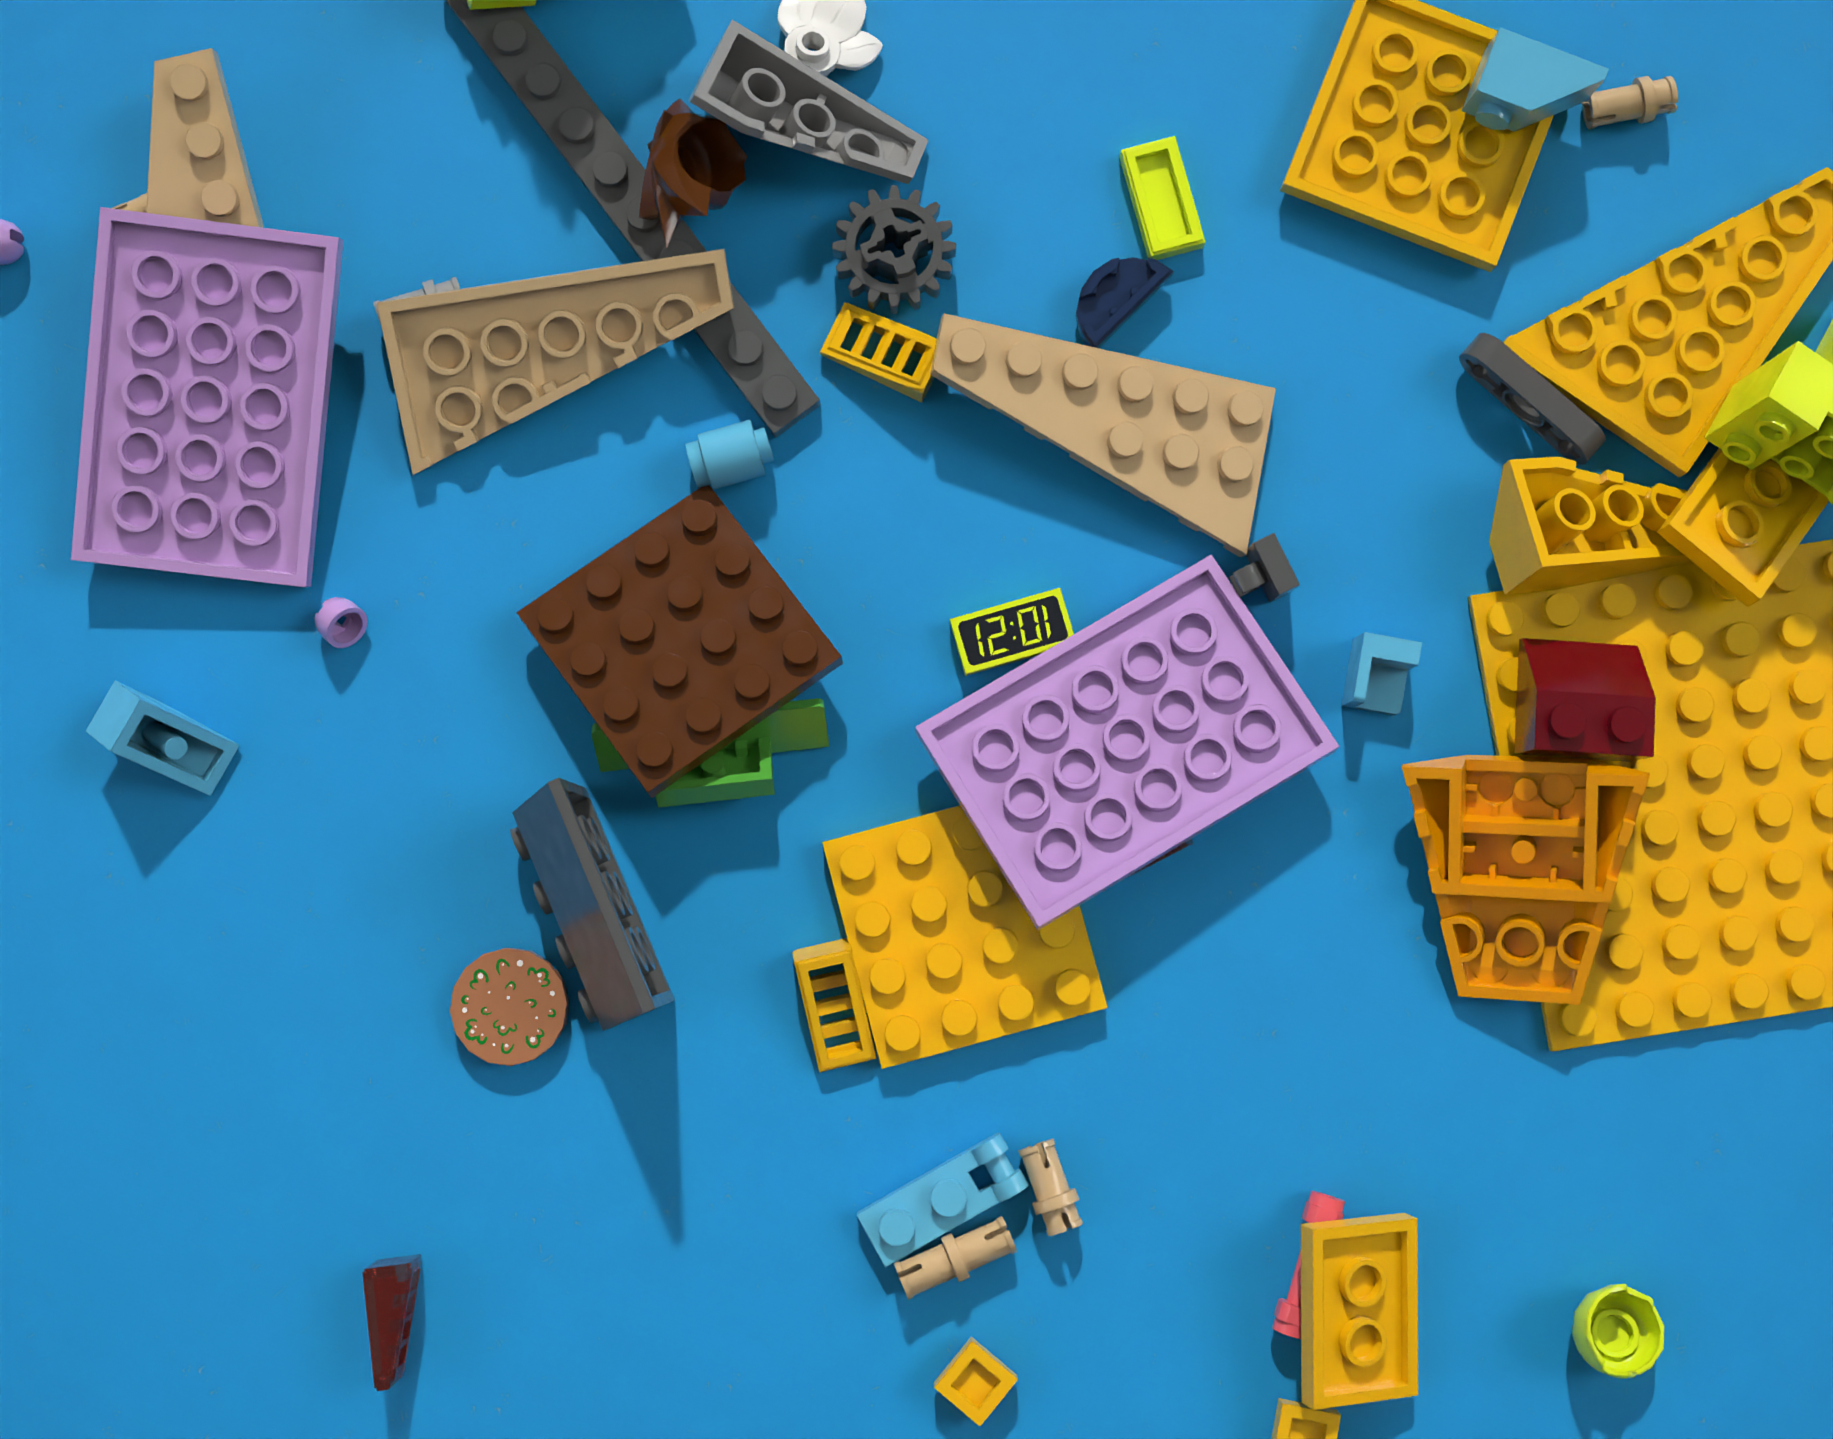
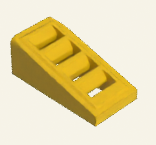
(894, 378)
(822, 956)

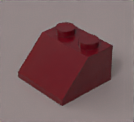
(1583, 701)

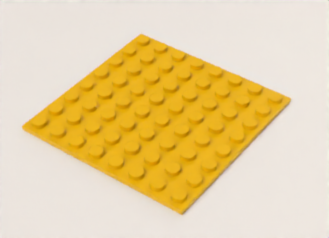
(1733, 841)

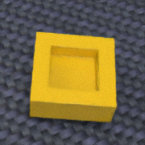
(975, 1381)
(1299, 1421)

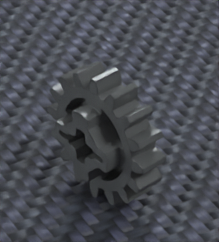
(874, 261)

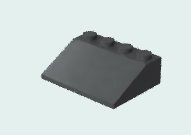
(591, 904)

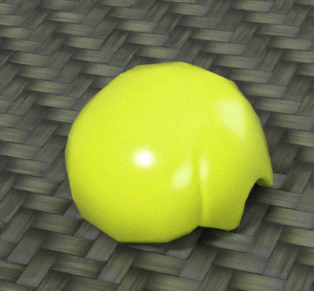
(1618, 1331)

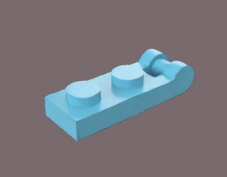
(940, 1200)

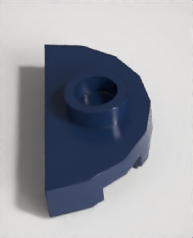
(1115, 294)

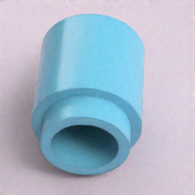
(729, 455)

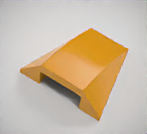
(1523, 866)

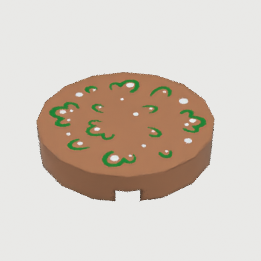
(509, 1006)

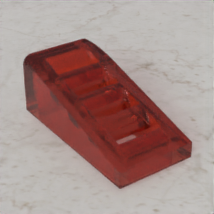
(390, 1305)

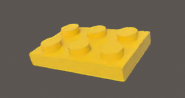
(1743, 523)
(1359, 1310)

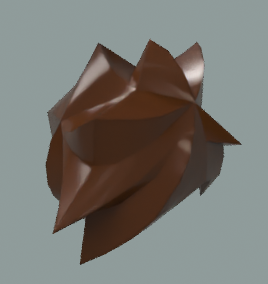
(689, 167)

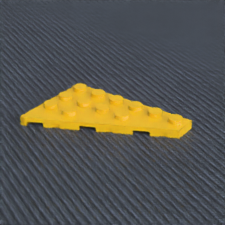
(1677, 334)

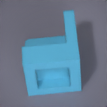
(1379, 672)

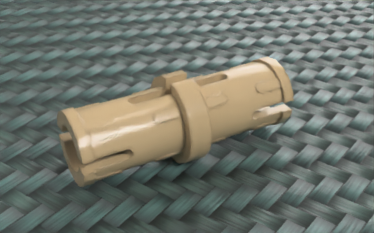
(955, 1257)

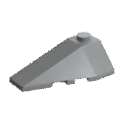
(792, 105)

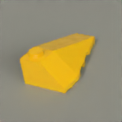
(1576, 526)

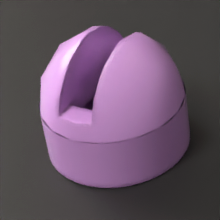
(10, 242)
(335, 633)

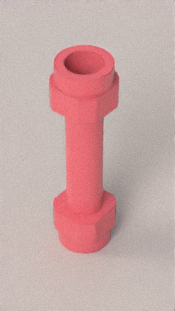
(1288, 1311)

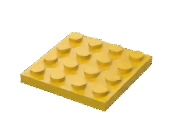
(1394, 138)
(947, 942)

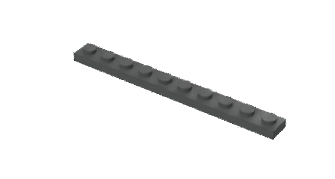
(616, 183)

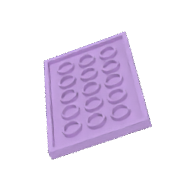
(206, 397)
(1125, 741)

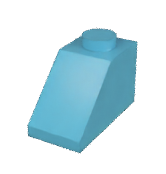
(1528, 82)
(161, 738)

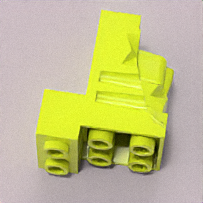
(1783, 415)

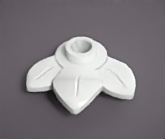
(832, 30)

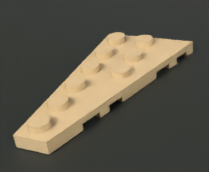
(196, 145)
(506, 349)
(1143, 424)

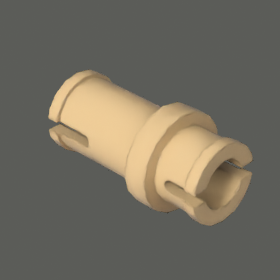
(1636, 101)
(1051, 1188)

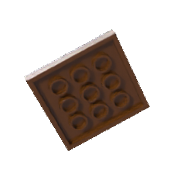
(680, 639)

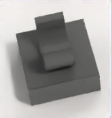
(1267, 569)

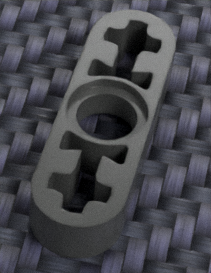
(1532, 398)

